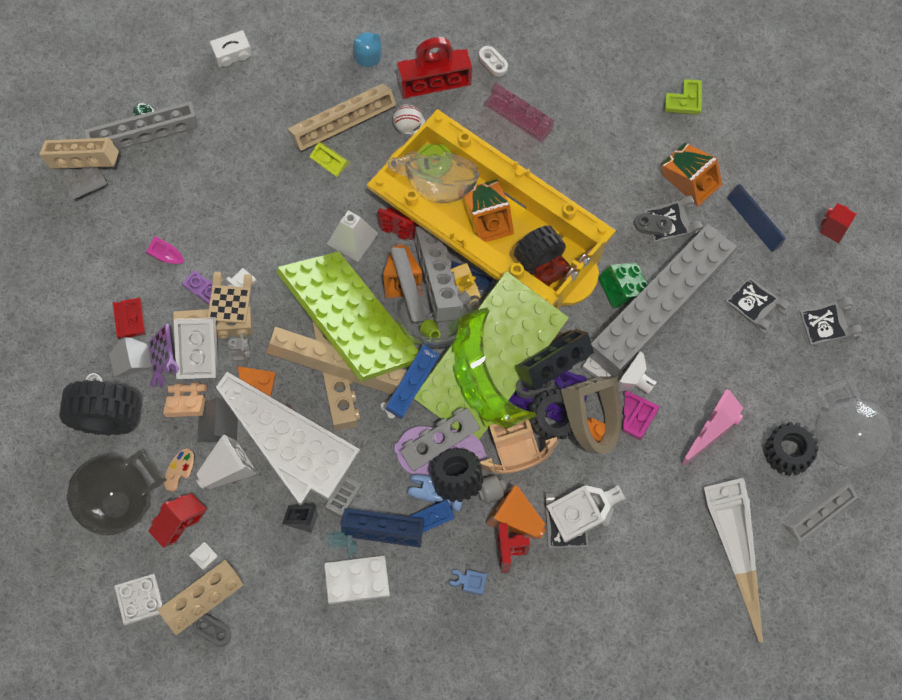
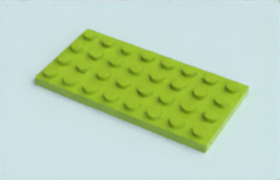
(349, 315)
(514, 330)

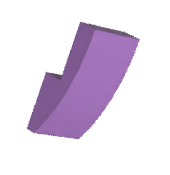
(199, 286)

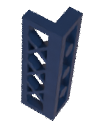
(383, 527)

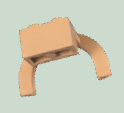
(517, 449)

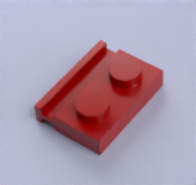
(129, 318)

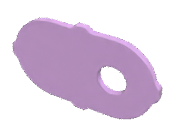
(471, 443)

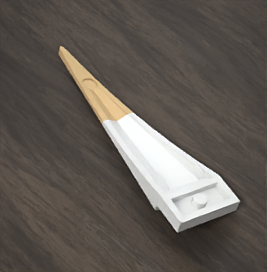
(732, 516)

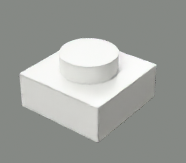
(204, 556)

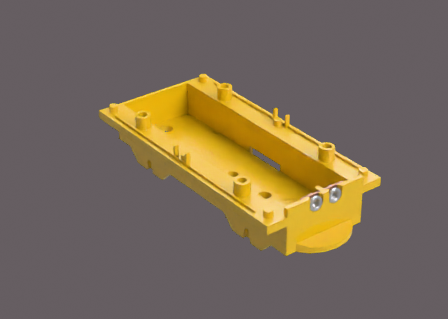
(449, 222)

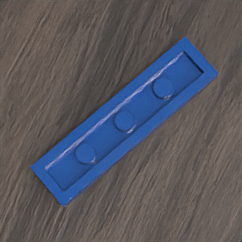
(412, 382)

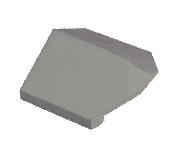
(129, 357)

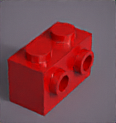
(837, 222)

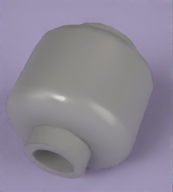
(492, 489)

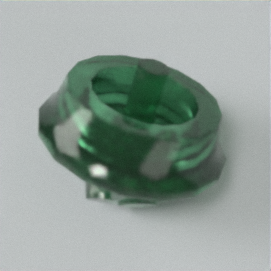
(142, 108)

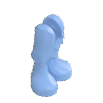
(428, 492)

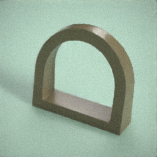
(576, 411)

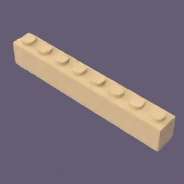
(325, 359)

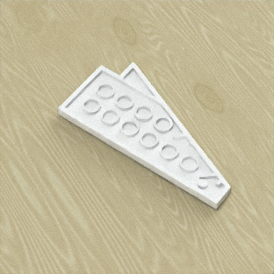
(295, 447)

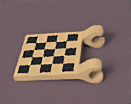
(230, 302)

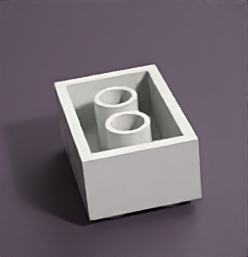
(196, 347)

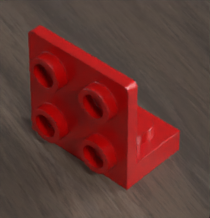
(397, 223)

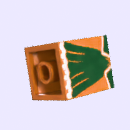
(692, 172)
(489, 211)

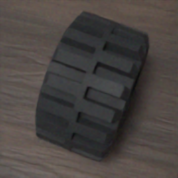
(539, 248)
(539, 422)
(785, 462)
(453, 463)

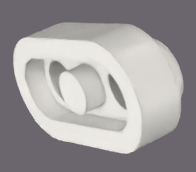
(494, 61)

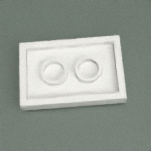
(356, 579)

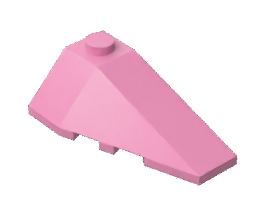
(720, 422)

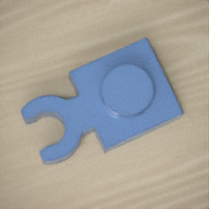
(473, 581)

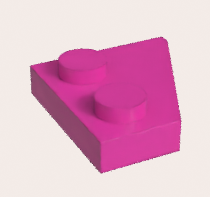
(638, 415)

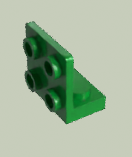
(622, 283)

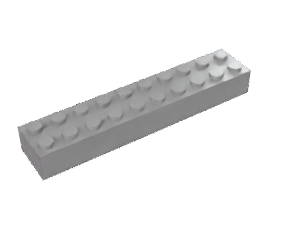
(661, 300)

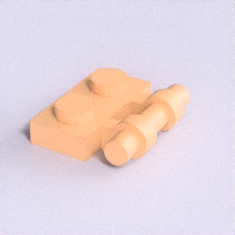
(185, 405)

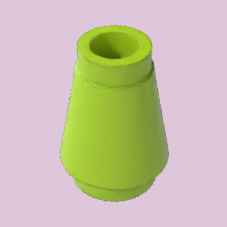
(430, 329)

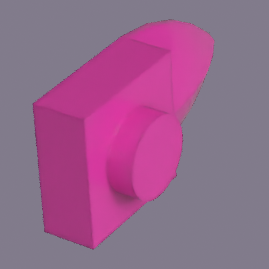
(164, 252)

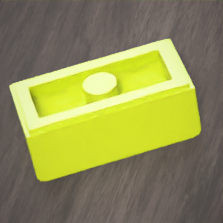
(329, 159)

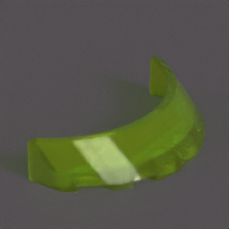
(474, 376)

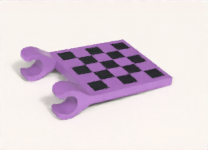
(161, 356)

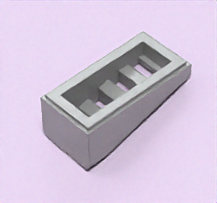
(329, 507)

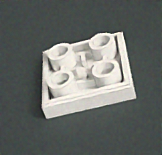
(138, 599)

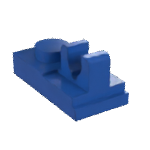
(435, 515)

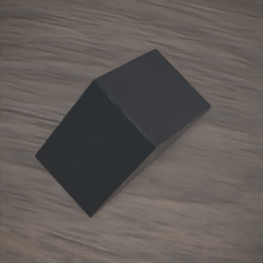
(301, 517)

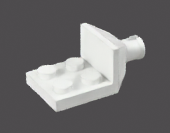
(629, 378)
(584, 510)

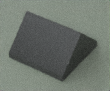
(216, 422)

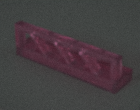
(519, 113)

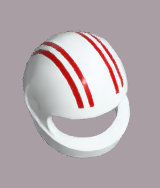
(407, 118)

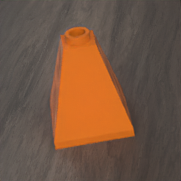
(391, 280)
(518, 515)

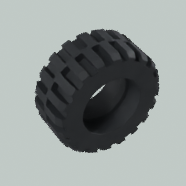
(99, 407)

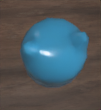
(367, 49)

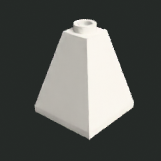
(352, 236)
(225, 464)

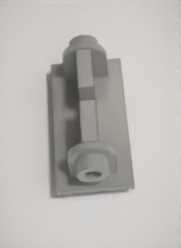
(239, 349)

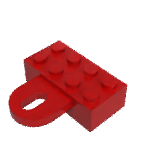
(434, 71)

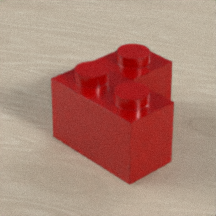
(175, 518)

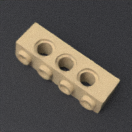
(79, 153)
(223, 330)
(200, 597)

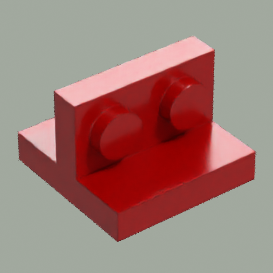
(510, 547)

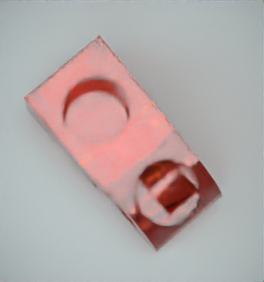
(552, 270)

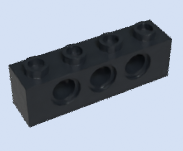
(555, 359)

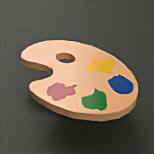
(179, 466)

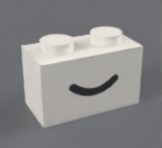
(231, 48)

